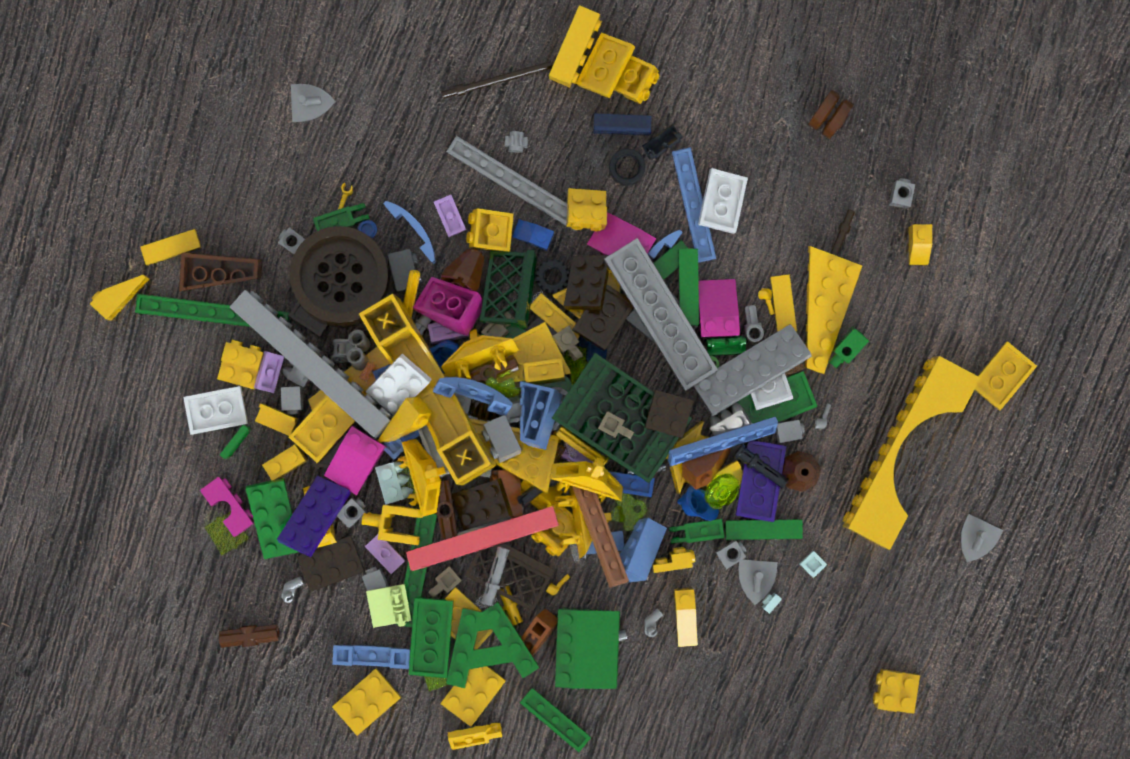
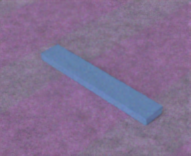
(692, 203)
(722, 441)

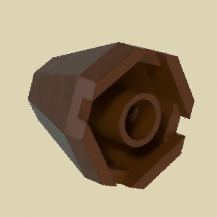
(465, 270)
(792, 470)

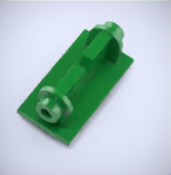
(726, 345)

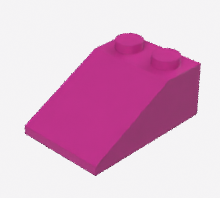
(618, 234)
(450, 305)
(718, 309)
(354, 460)

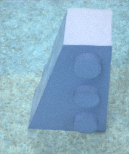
(537, 408)
(642, 549)

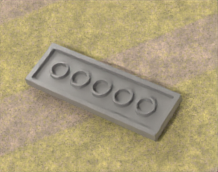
(752, 369)

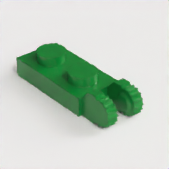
(340, 217)
(699, 531)

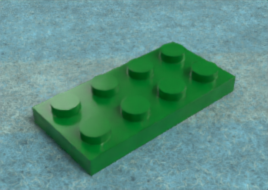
(802, 401)
(270, 512)
(431, 637)

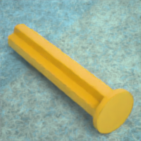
(411, 290)
(579, 445)

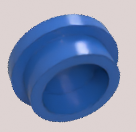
(368, 227)

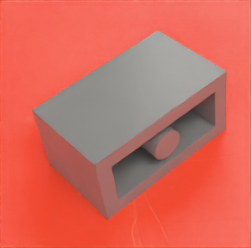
(501, 439)

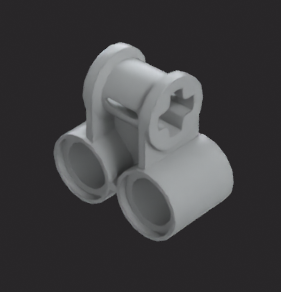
(349, 350)

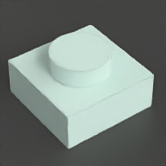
(813, 564)
(770, 602)

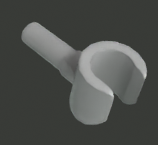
(822, 423)

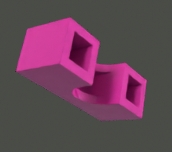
(220, 491)

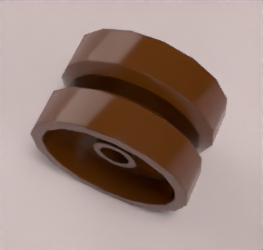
(831, 114)

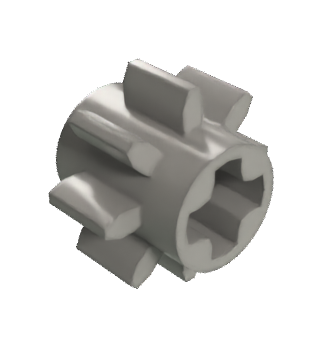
(516, 142)

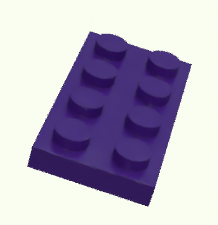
(757, 493)
(314, 516)

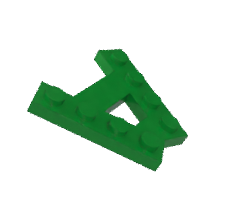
(466, 657)

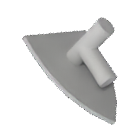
(309, 102)
(978, 538)
(757, 578)

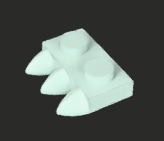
(391, 482)

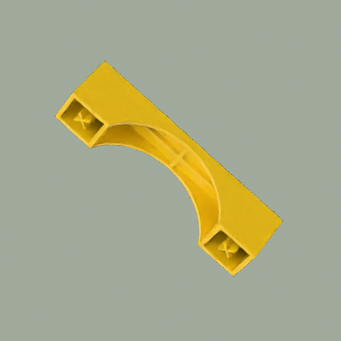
(449, 423)
(876, 509)

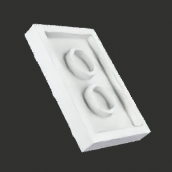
(722, 201)
(398, 382)
(772, 393)
(215, 410)

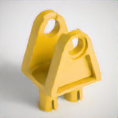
(384, 522)

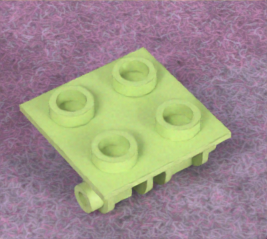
(389, 606)

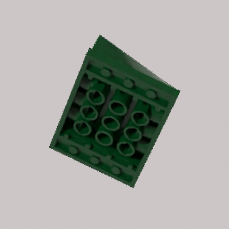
(607, 388)

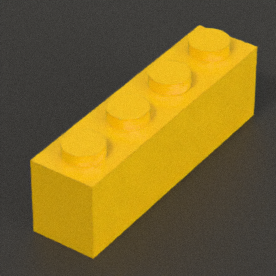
(574, 46)

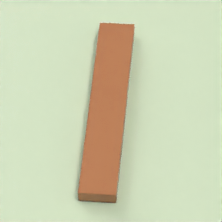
(601, 537)

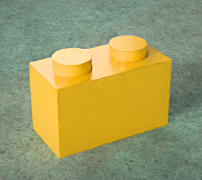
(285, 462)

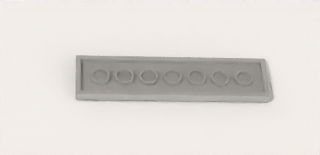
(660, 314)

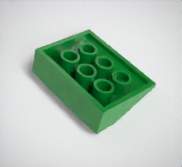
(587, 648)

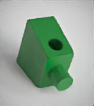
(852, 339)

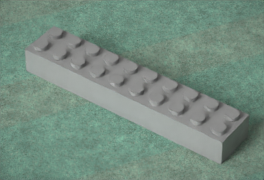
(310, 363)

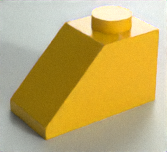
(920, 244)

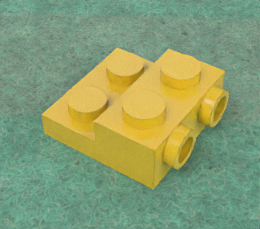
(637, 80)
(586, 209)
(490, 230)
(240, 364)
(551, 536)
(679, 559)
(896, 691)

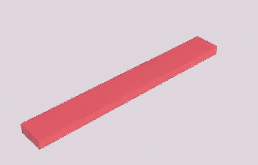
(482, 538)

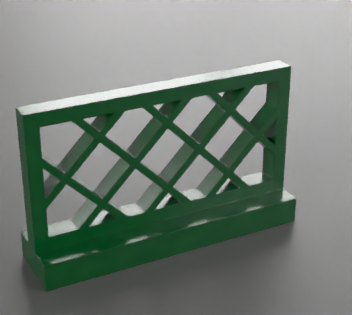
(525, 288)

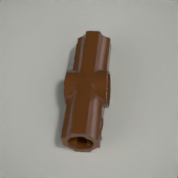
(479, 374)
(446, 522)
(249, 635)

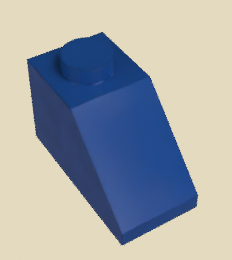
(533, 234)

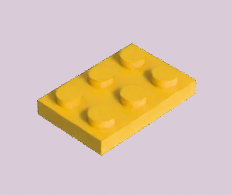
(605, 65)
(1004, 375)
(322, 429)
(461, 602)
(472, 700)
(366, 701)

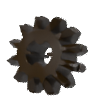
(480, 411)

